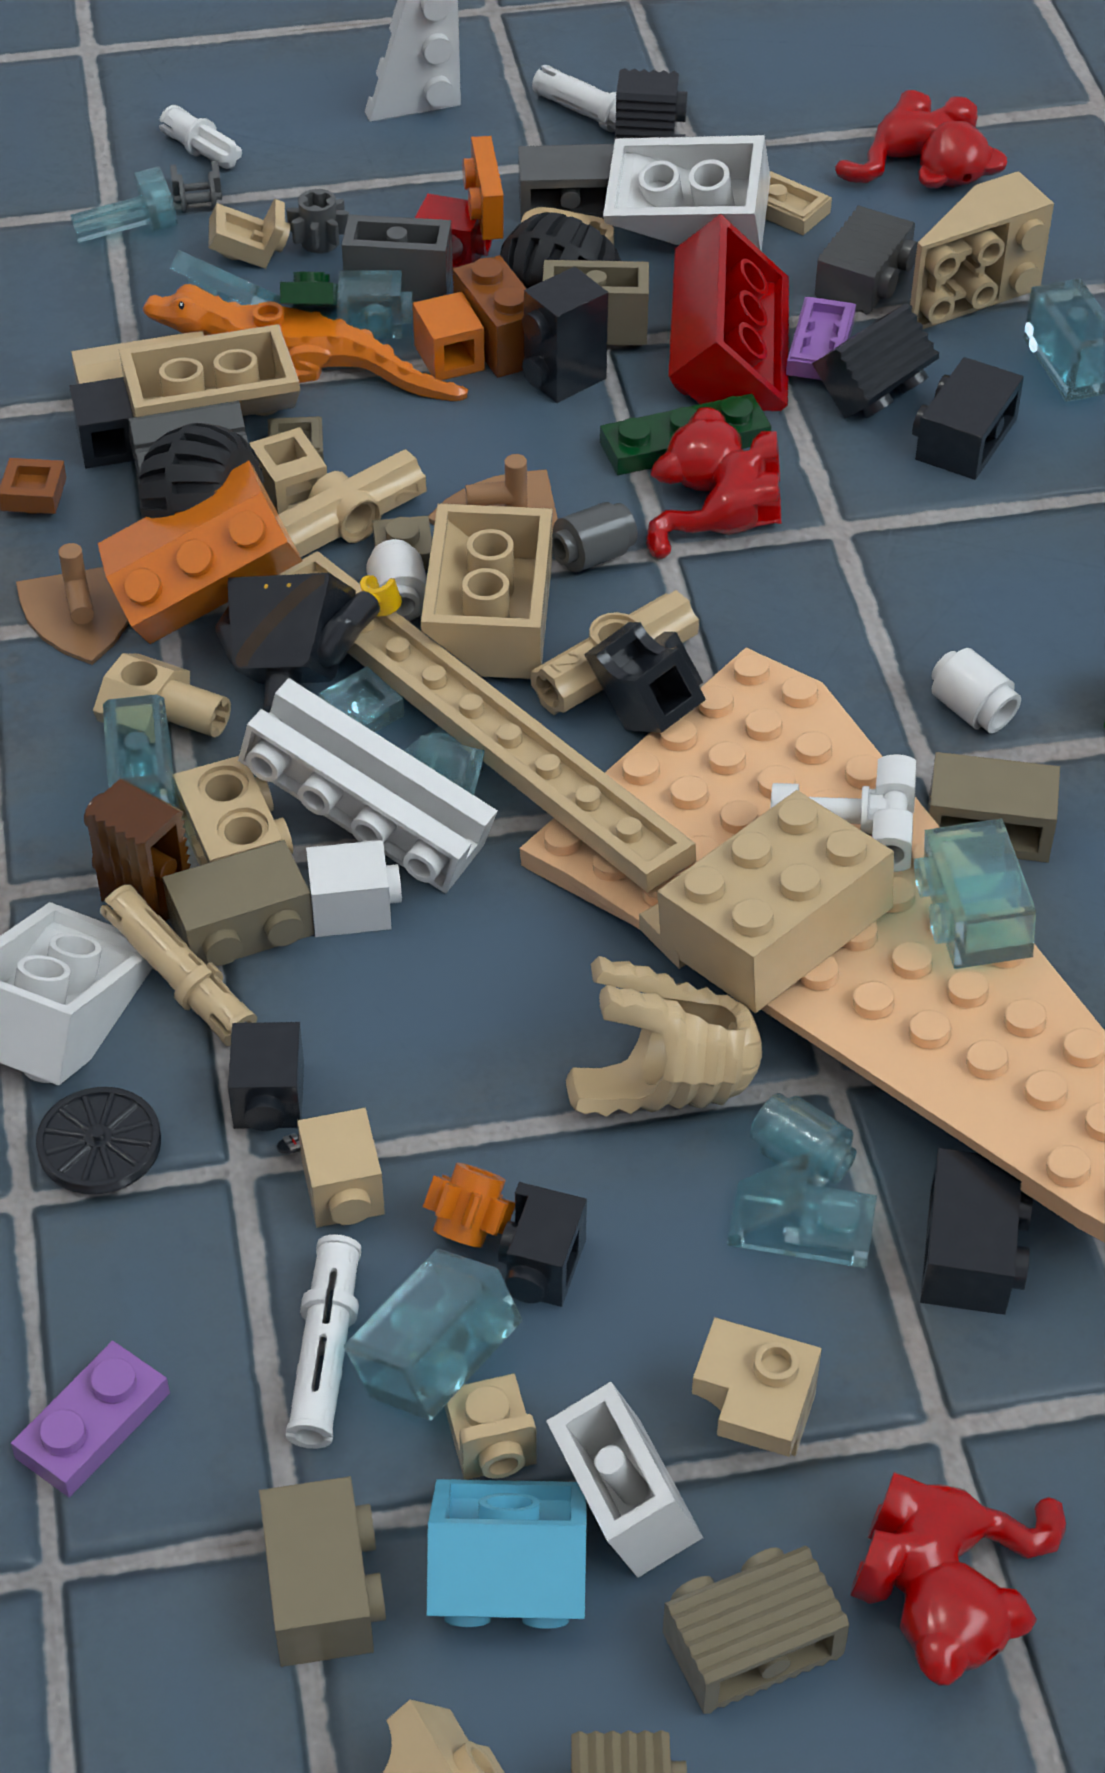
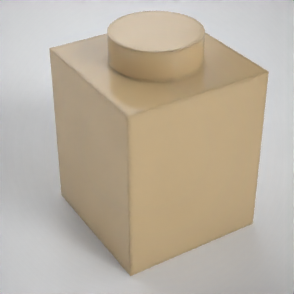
(341, 1168)

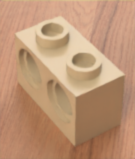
(227, 810)

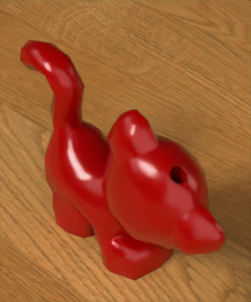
(944, 139)
(711, 459)
(950, 1609)

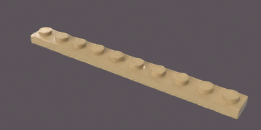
(517, 745)

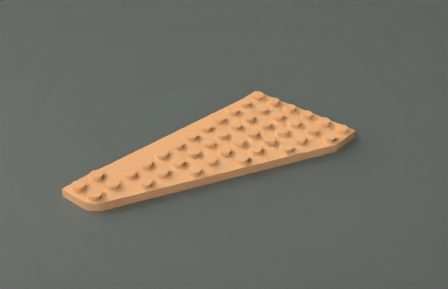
(978, 1050)

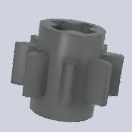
(318, 220)

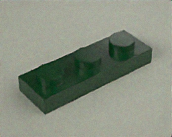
(641, 441)

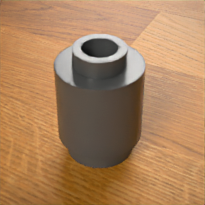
(593, 536)

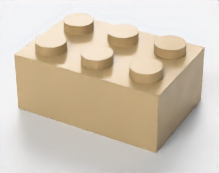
(776, 900)

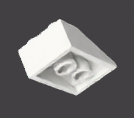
(682, 183)
(62, 990)

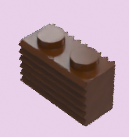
(135, 842)

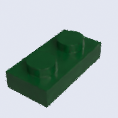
(309, 290)

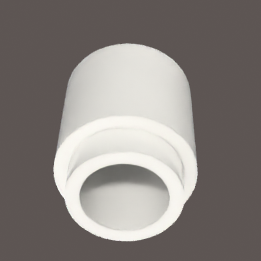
(404, 563)
(975, 690)

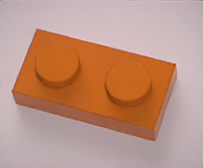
(484, 187)

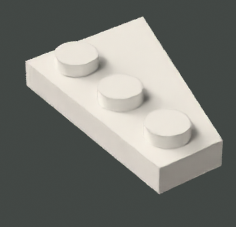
(420, 61)

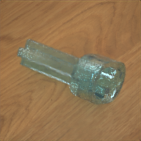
(151, 207)

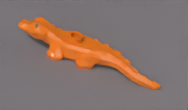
(310, 338)

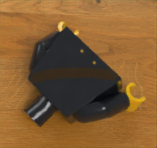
(297, 625)

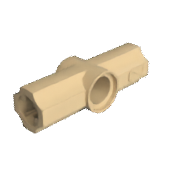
(348, 505)
(569, 677)

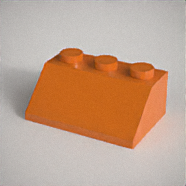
(181, 563)

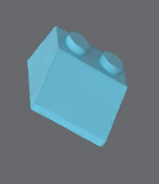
(506, 1552)

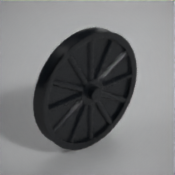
(98, 1140)

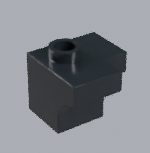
(646, 678)

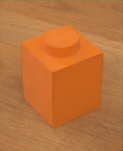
(448, 336)

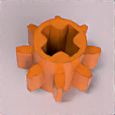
(469, 1205)

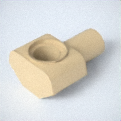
(185, 704)

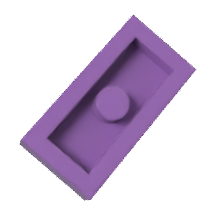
(90, 1418)

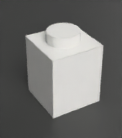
(351, 888)

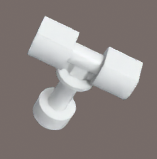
(882, 811)

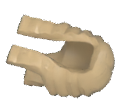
(689, 1049)

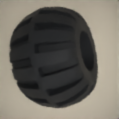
(553, 238)
(189, 467)

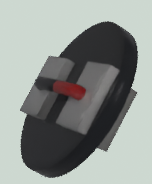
(289, 1145)

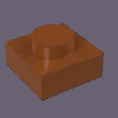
(32, 485)

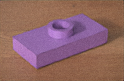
(819, 330)

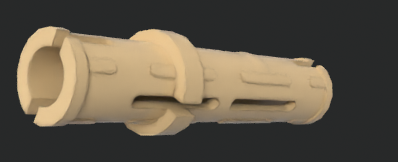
(194, 982)

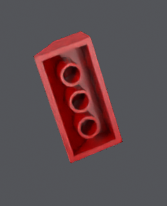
(728, 319)

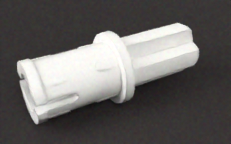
(199, 136)

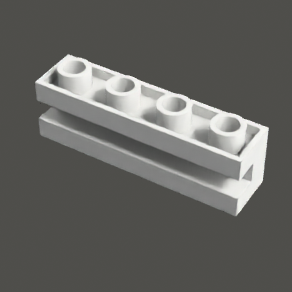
(366, 785)

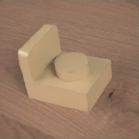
(491, 1428)

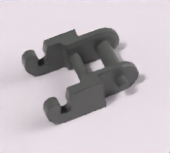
(213, 185)

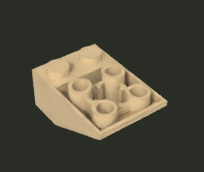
(982, 250)

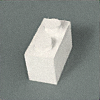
(624, 1480)

